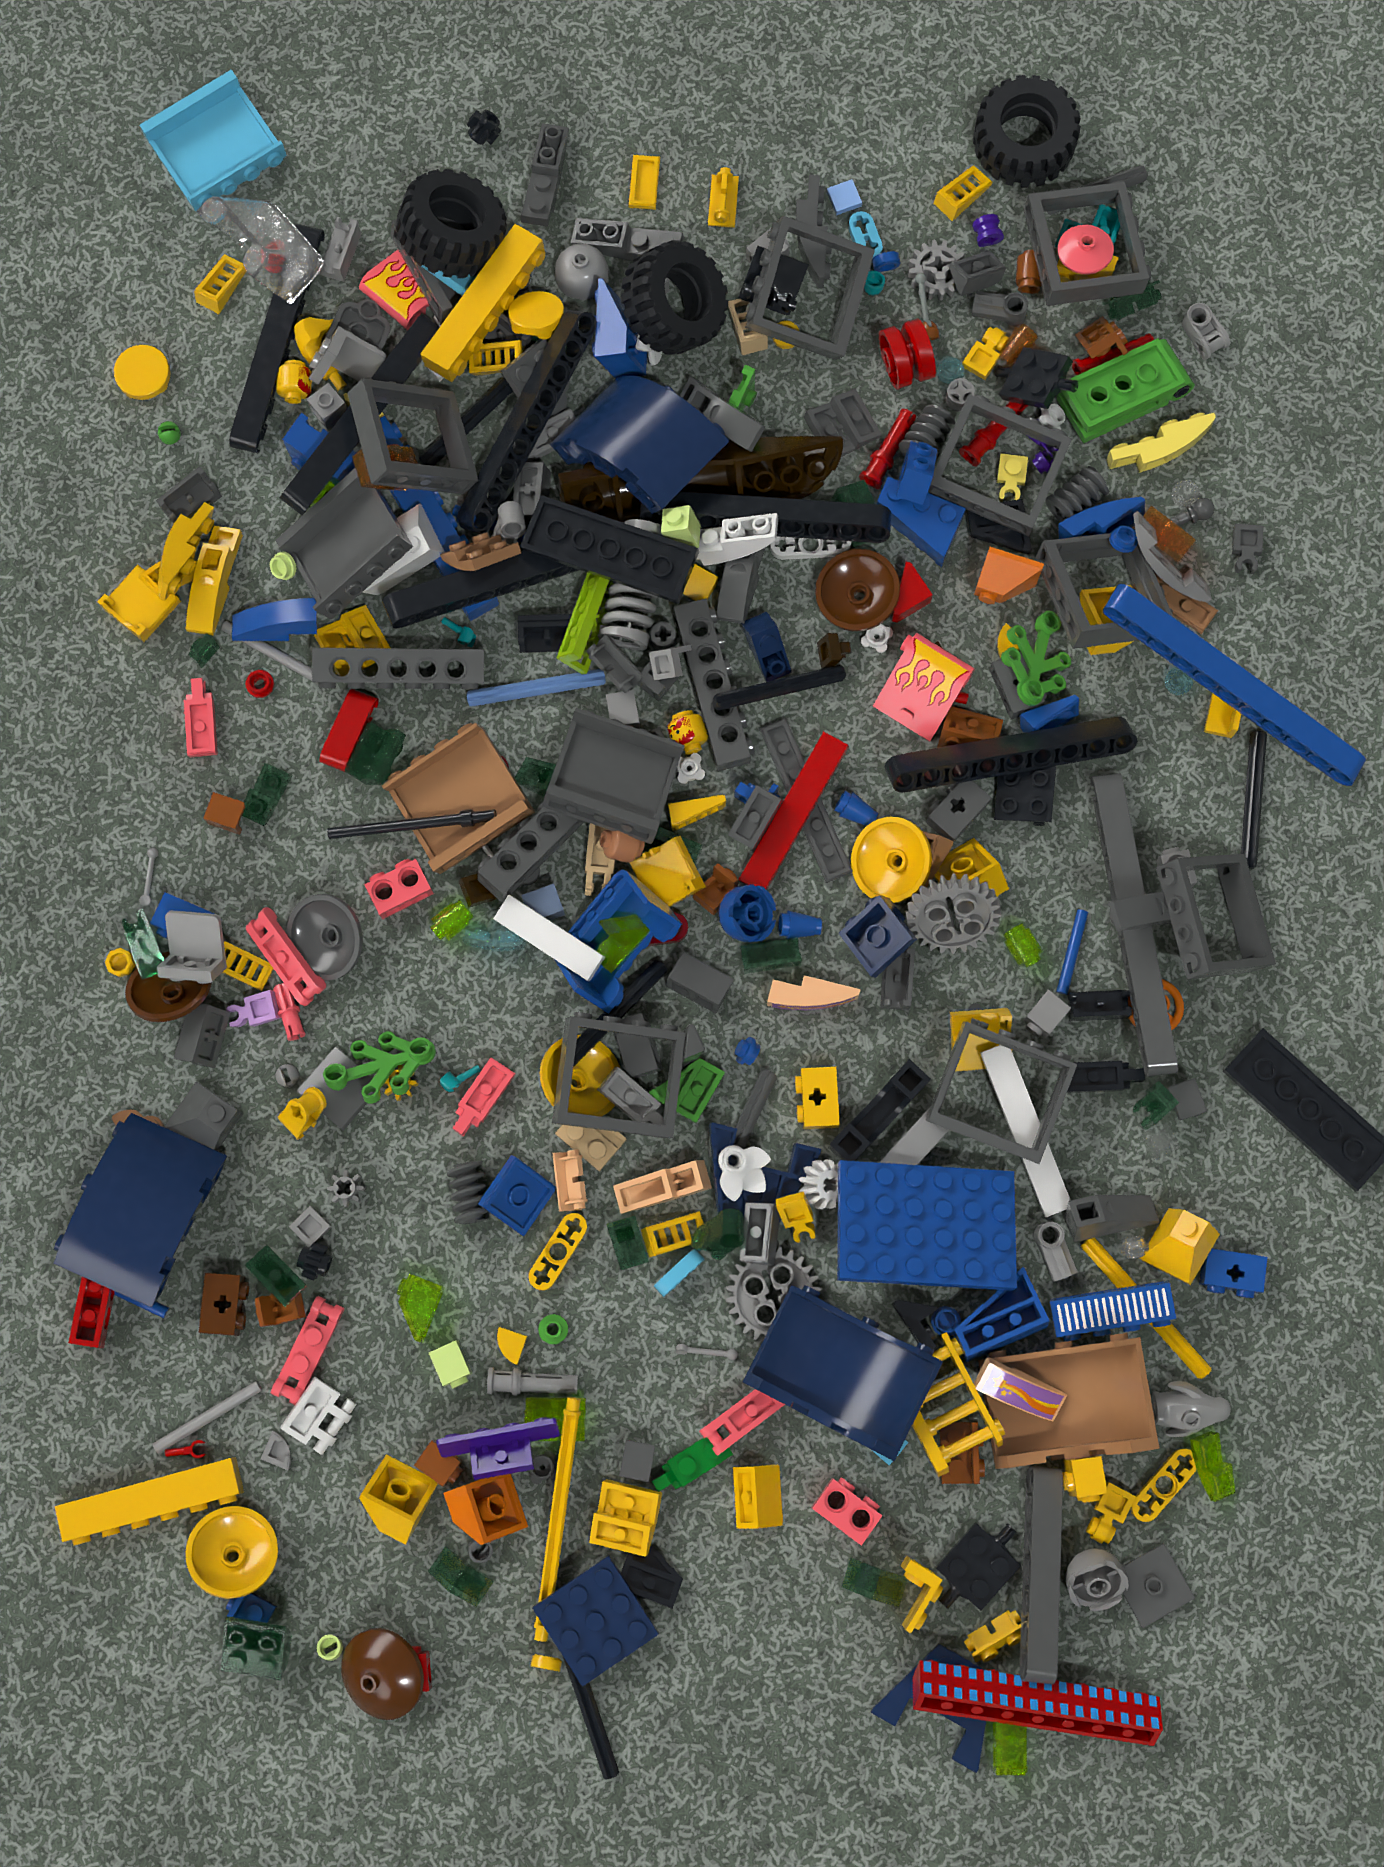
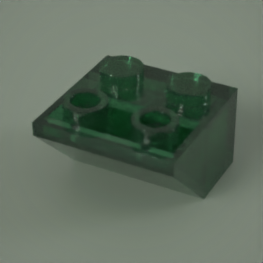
(255, 1648)

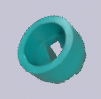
(874, 283)

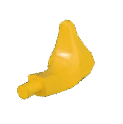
(309, 336)

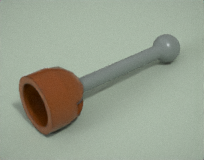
(930, 326)

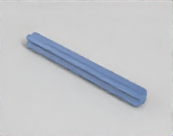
(535, 687)

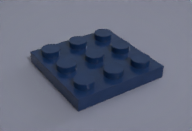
(595, 1620)

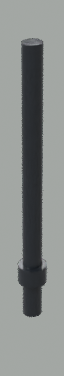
(465, 818)

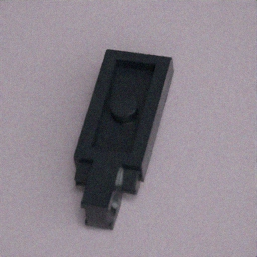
(1104, 1076)

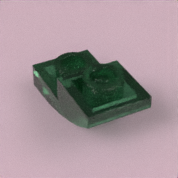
(266, 794)

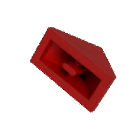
(913, 594)

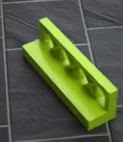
(583, 621)

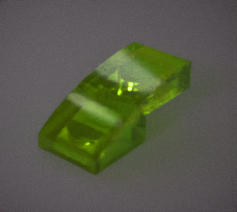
(1213, 1472)

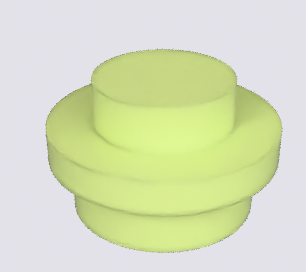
(283, 566)

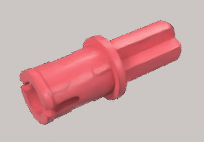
(288, 1012)

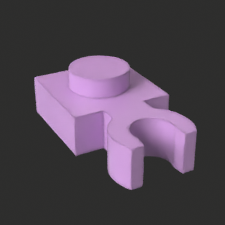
(257, 1010)

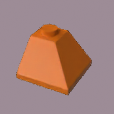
(1006, 576)
(487, 1508)

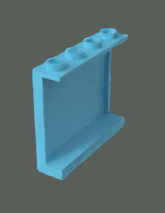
(213, 140)

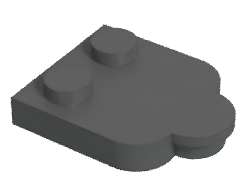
(363, 320)
(520, 369)

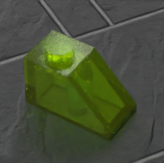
(419, 1303)

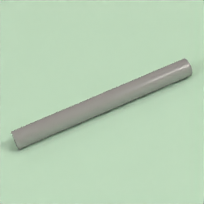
(275, 654)
(207, 1417)

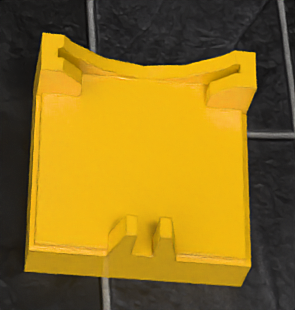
(137, 605)
(669, 871)
(971, 1057)

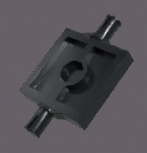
(1036, 378)
(977, 1566)

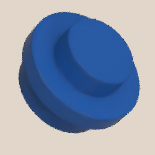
(1123, 539)
(747, 1051)
(945, 1320)

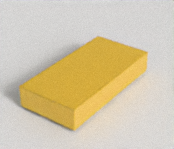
(644, 182)

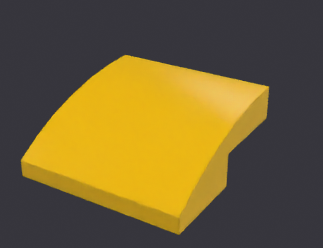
(361, 631)
(625, 1517)

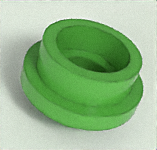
(543, 1329)

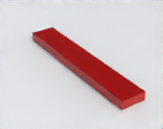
(794, 811)

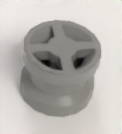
(961, 388)

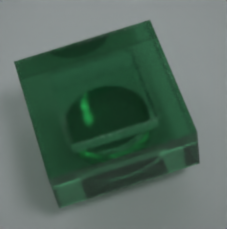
(203, 650)

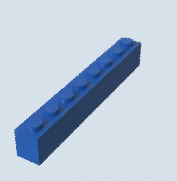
(442, 523)

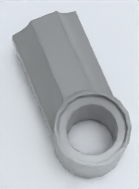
(510, 522)
(1056, 1253)

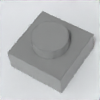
(310, 1226)

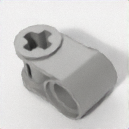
(1209, 334)

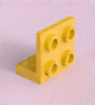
(931, 1591)

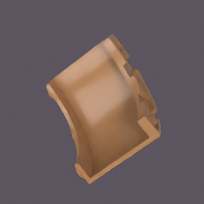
(1104, 1406)

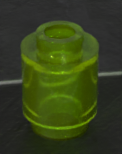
(451, 920)
(1023, 945)

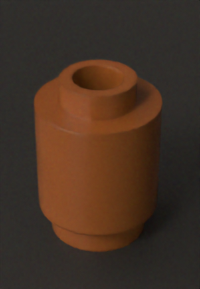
(1027, 273)

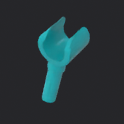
(466, 633)
(449, 1081)

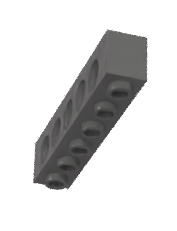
(700, 615)
(325, 658)
(506, 882)

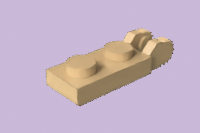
(596, 860)

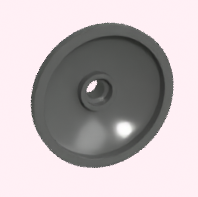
(312, 932)

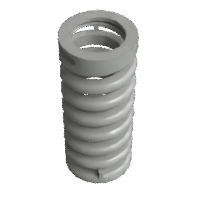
(608, 627)

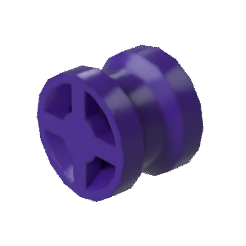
(988, 230)

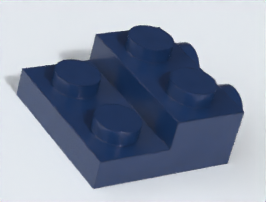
(877, 935)

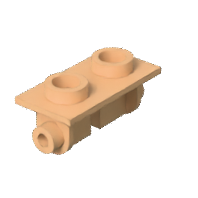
(570, 1191)

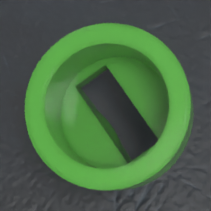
(169, 436)

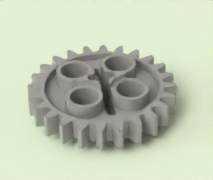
(973, 905)
(747, 1304)

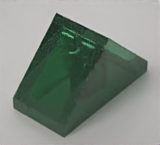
(535, 775)
(627, 1242)
(460, 1577)
(874, 1582)

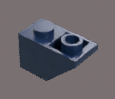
(767, 646)

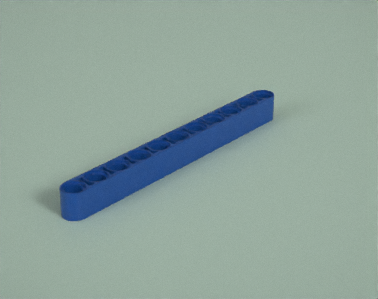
(1234, 684)

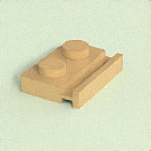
(593, 1144)

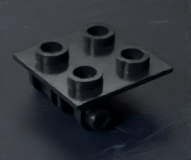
(785, 283)
(1026, 796)

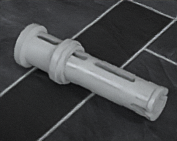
(518, 1382)

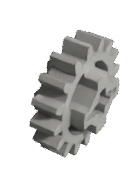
(940, 257)

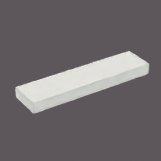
(549, 937)

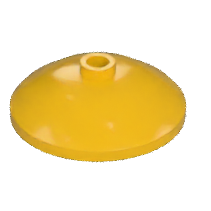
(876, 856)
(588, 1074)
(226, 1532)

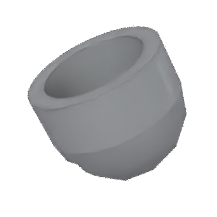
(292, 1072)

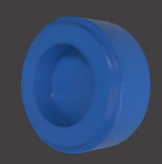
(886, 261)

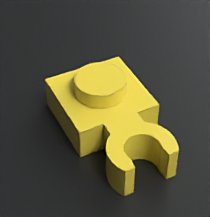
(1012, 472)

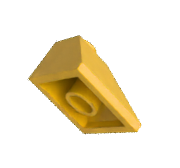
(1093, 603)
(974, 861)
(1181, 1244)
(397, 1498)

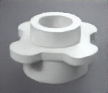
(1052, 417)
(881, 643)
(696, 772)

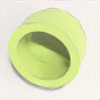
(327, 1642)

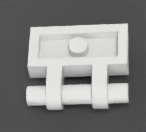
(310, 1412)

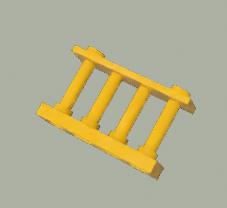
(928, 1428)

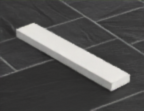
(1024, 1127)

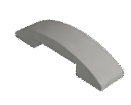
(1188, 583)

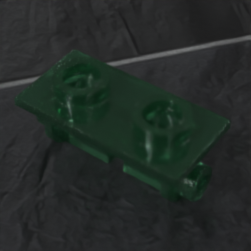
(1122, 305)

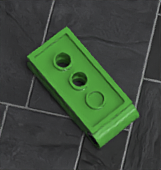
(1125, 389)

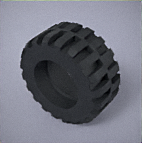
(1032, 99)
(458, 199)
(649, 308)

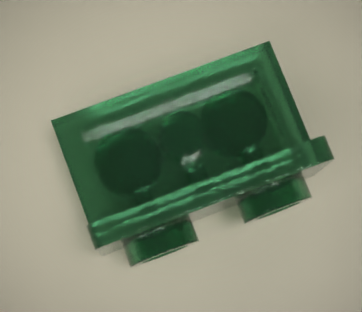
(375, 754)

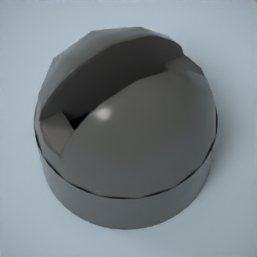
(483, 1555)

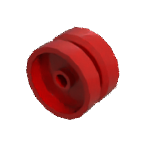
(907, 353)

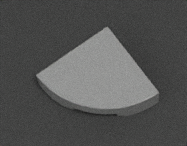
(277, 1451)

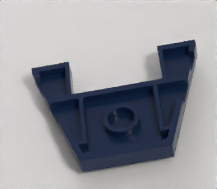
(777, 1182)
(893, 1703)

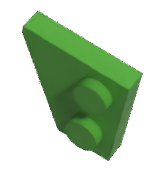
(745, 393)
(695, 1089)

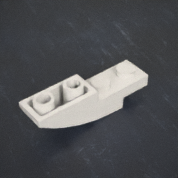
(737, 538)

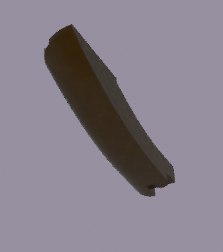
(775, 468)

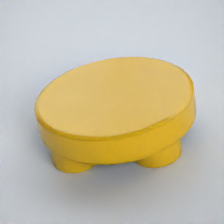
(535, 314)
(142, 372)

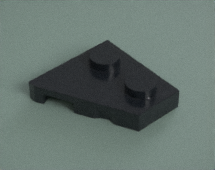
(997, 534)
(652, 1578)

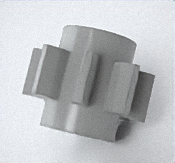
(337, 1189)

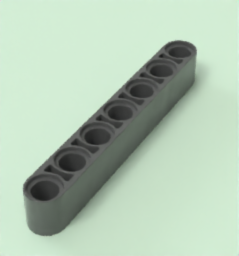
(1041, 1575)

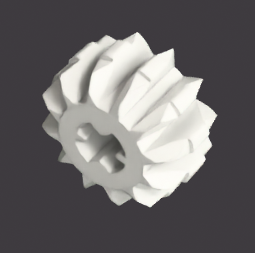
(814, 1184)

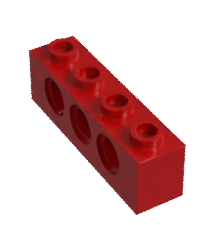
(91, 1314)

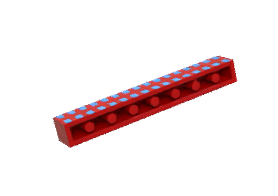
(1051, 1707)

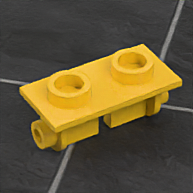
(723, 199)
(987, 1644)

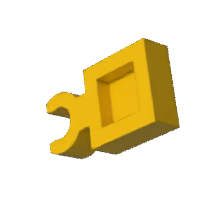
(797, 1214)

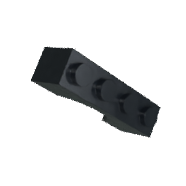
(879, 1112)

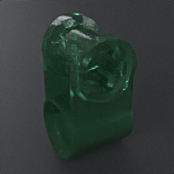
(720, 1234)

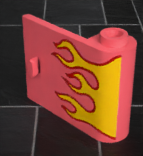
(395, 290)
(924, 683)

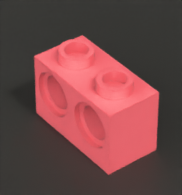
(402, 895)
(842, 1516)

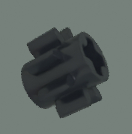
(483, 127)
(314, 1261)

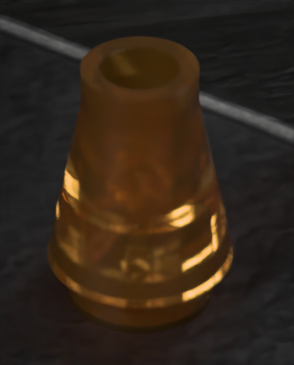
(1019, 338)

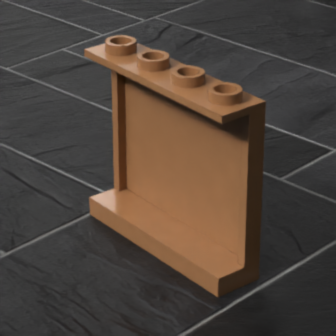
(453, 778)

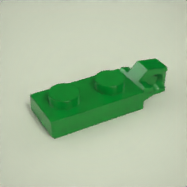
(690, 1464)

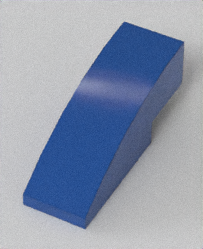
(1102, 518)
(275, 621)

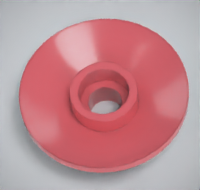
(1085, 258)

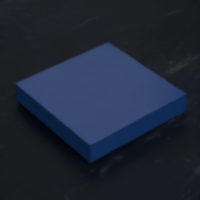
(517, 1195)

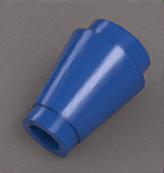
(855, 809)
(798, 925)

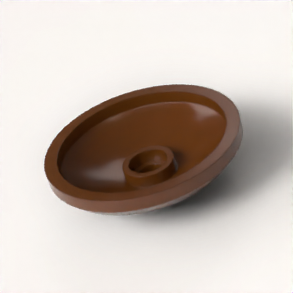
(854, 573)
(163, 999)
(391, 1667)

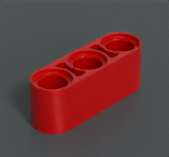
(347, 728)

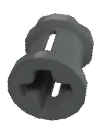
(670, 634)

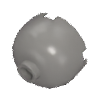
(579, 271)
(1096, 1579)

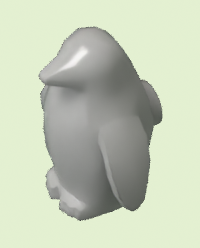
(1187, 1409)

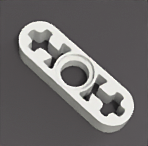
(804, 554)

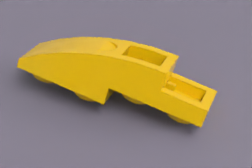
(181, 548)
(210, 580)

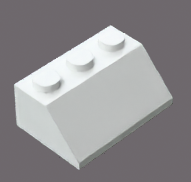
(424, 551)

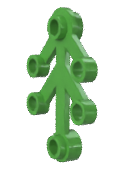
(1030, 688)
(414, 1053)

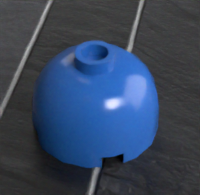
(747, 913)

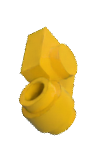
(983, 357)
(1113, 1507)

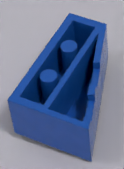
(303, 441)
(926, 525)
(1002, 1320)

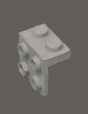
(347, 355)
(194, 947)

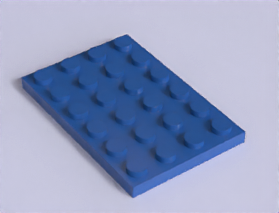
(926, 1225)

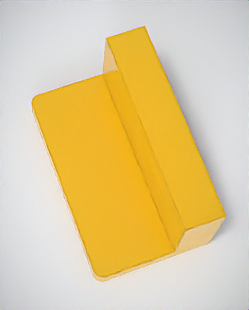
(1221, 718)
(757, 1496)

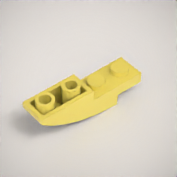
(1171, 441)

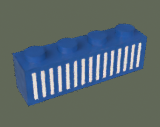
(1113, 1309)

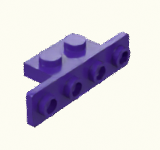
(499, 1449)

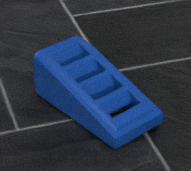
(1050, 715)

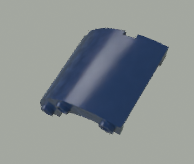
(642, 437)
(138, 1208)
(843, 1371)

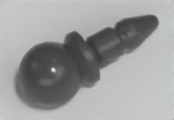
(1200, 510)

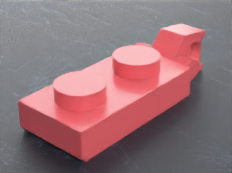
(200, 721)
(482, 1095)

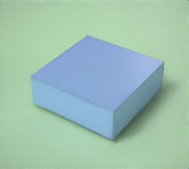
(844, 197)

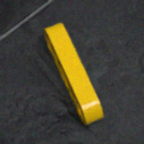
(577, 1237)
(1151, 1484)

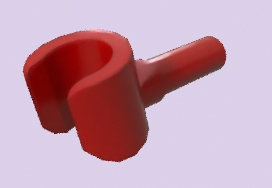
(186, 1450)

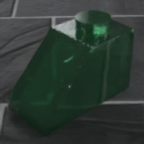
(275, 1276)

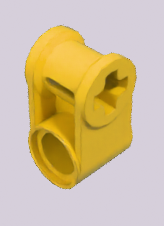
(303, 1112)

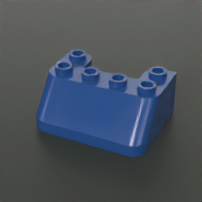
(620, 897)

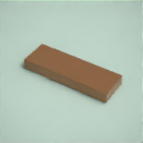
(1186, 609)

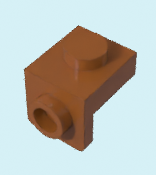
(716, 888)
(273, 1313)

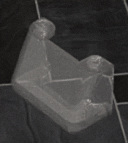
(279, 252)

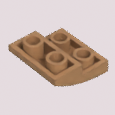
(479, 553)

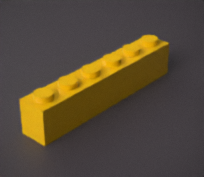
(483, 303)
(148, 1500)

